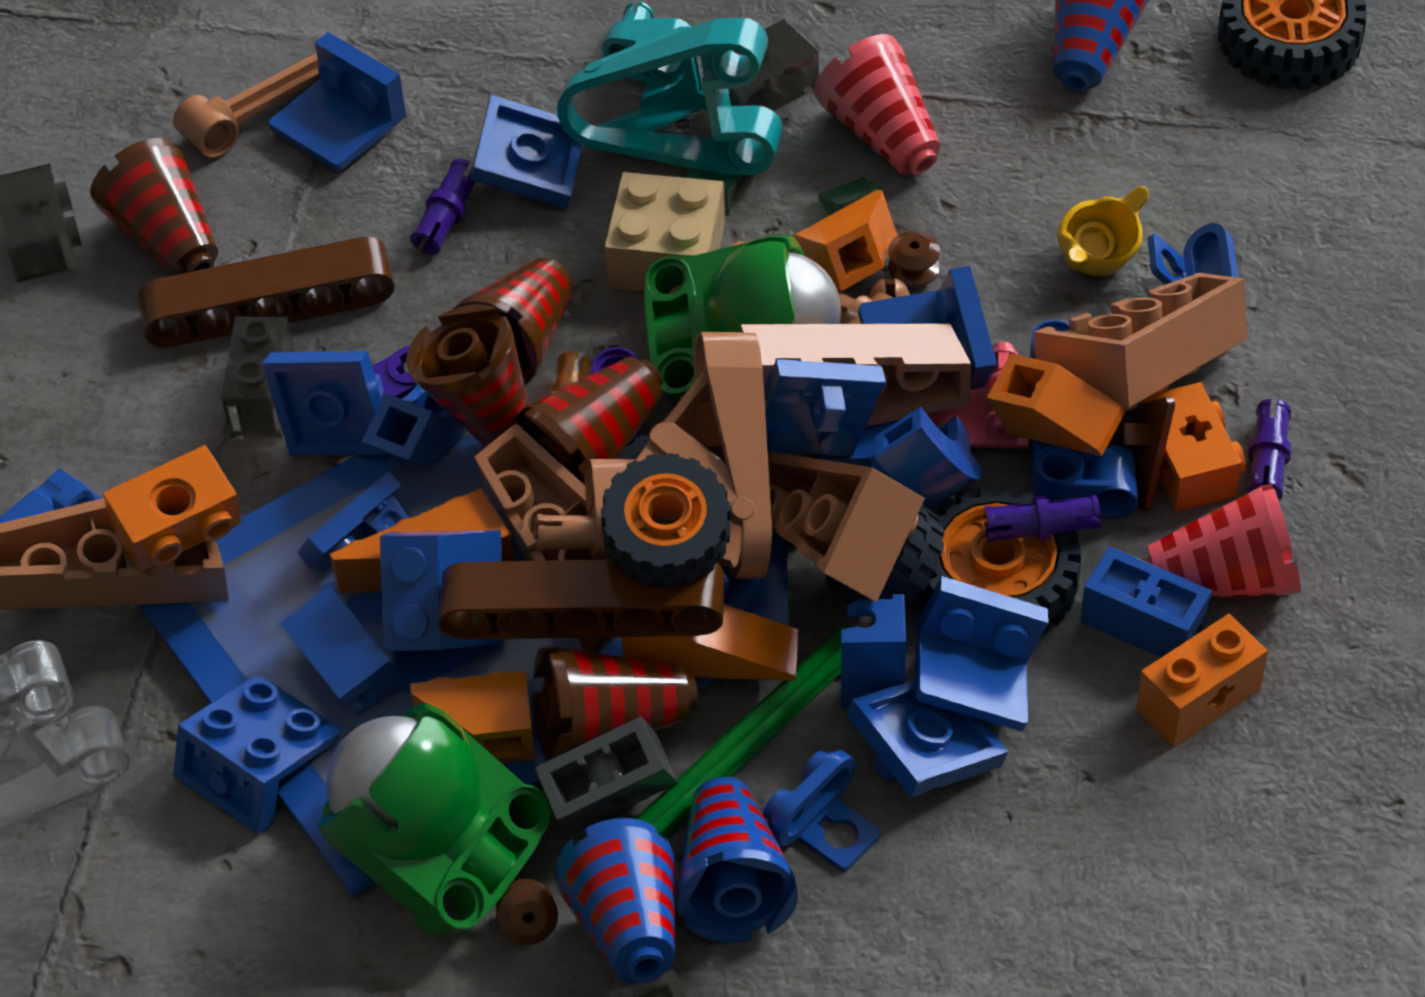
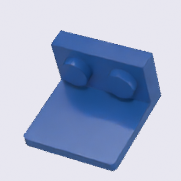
(345, 108)
(953, 304)
(976, 652)
(246, 745)

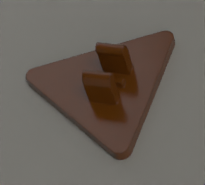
(1146, 435)

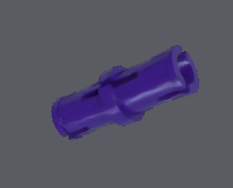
(444, 208)
(1269, 447)
(1042, 518)

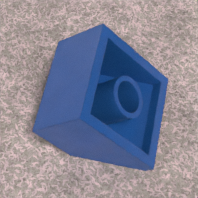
(412, 584)

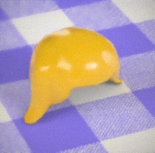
(1102, 233)

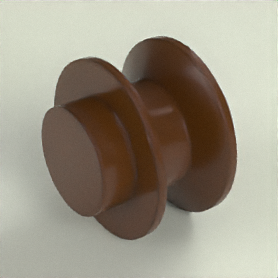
(914, 258)
(527, 912)

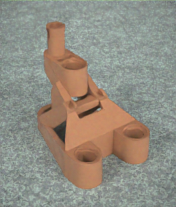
(715, 423)

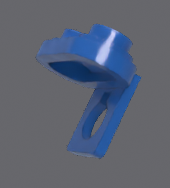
(1206, 251)
(802, 810)

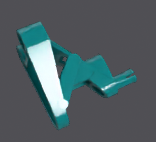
(659, 55)

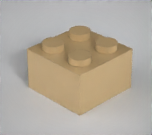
(658, 220)

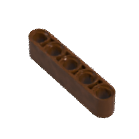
(286, 284)
(572, 602)

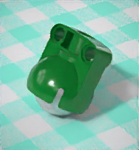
(729, 288)
(430, 816)

